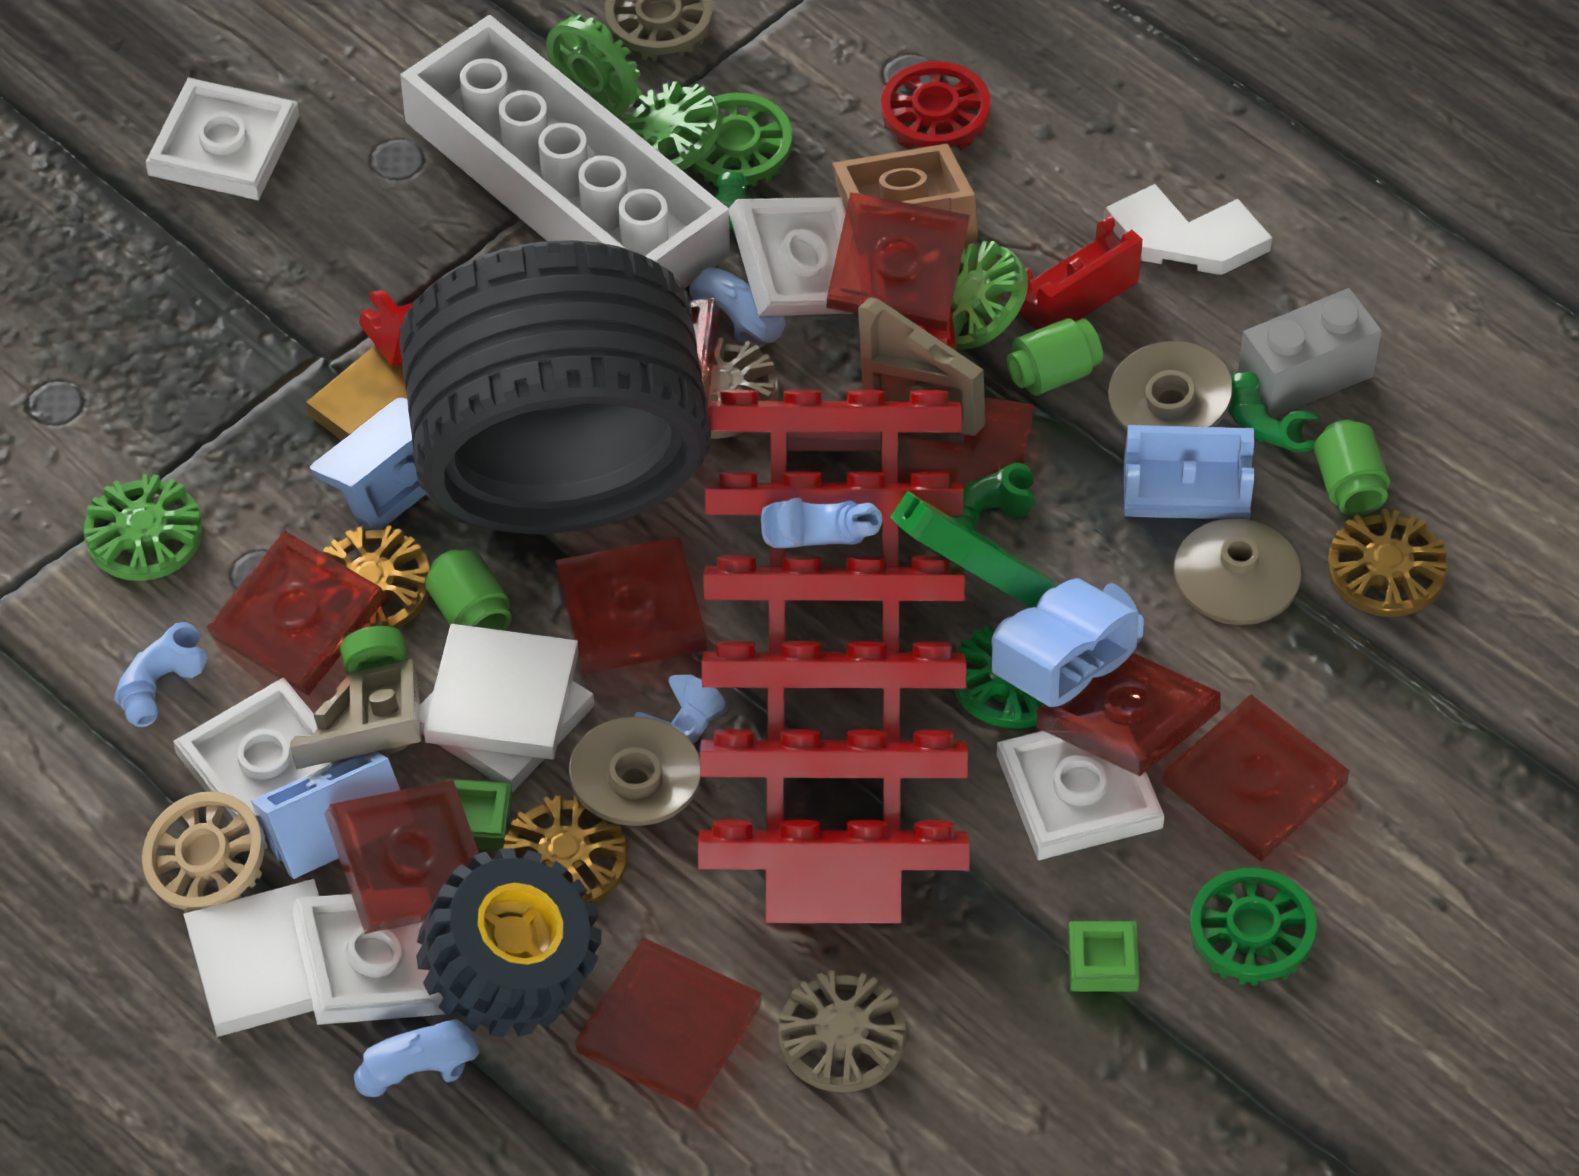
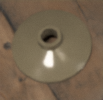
(1168, 374)
(1233, 589)
(634, 752)

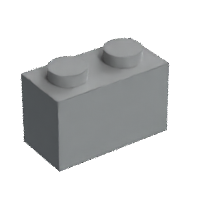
(1311, 352)

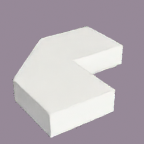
(1213, 241)

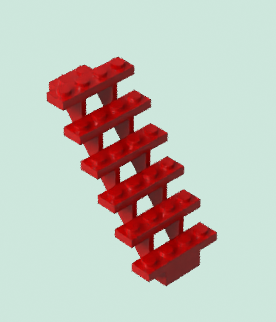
(855, 870)

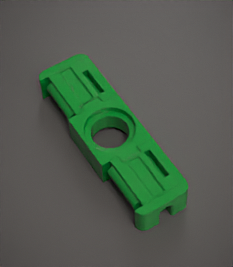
(971, 550)

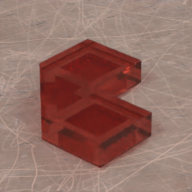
(995, 446)

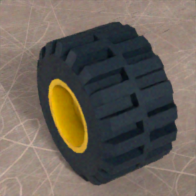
(508, 942)

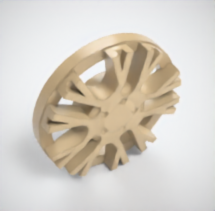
(204, 851)

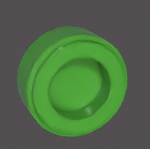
(372, 648)

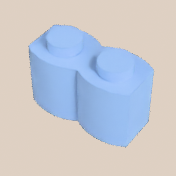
(1064, 642)

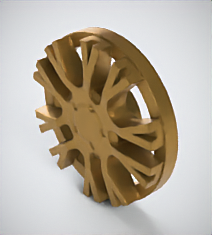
(1387, 564)
(384, 572)
(571, 844)

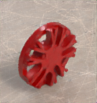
(935, 105)

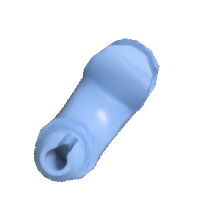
(737, 302)
(805, 524)
(170, 653)
(433, 1048)

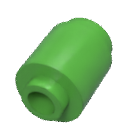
(1054, 355)
(1352, 467)
(468, 591)

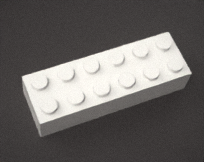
(559, 153)

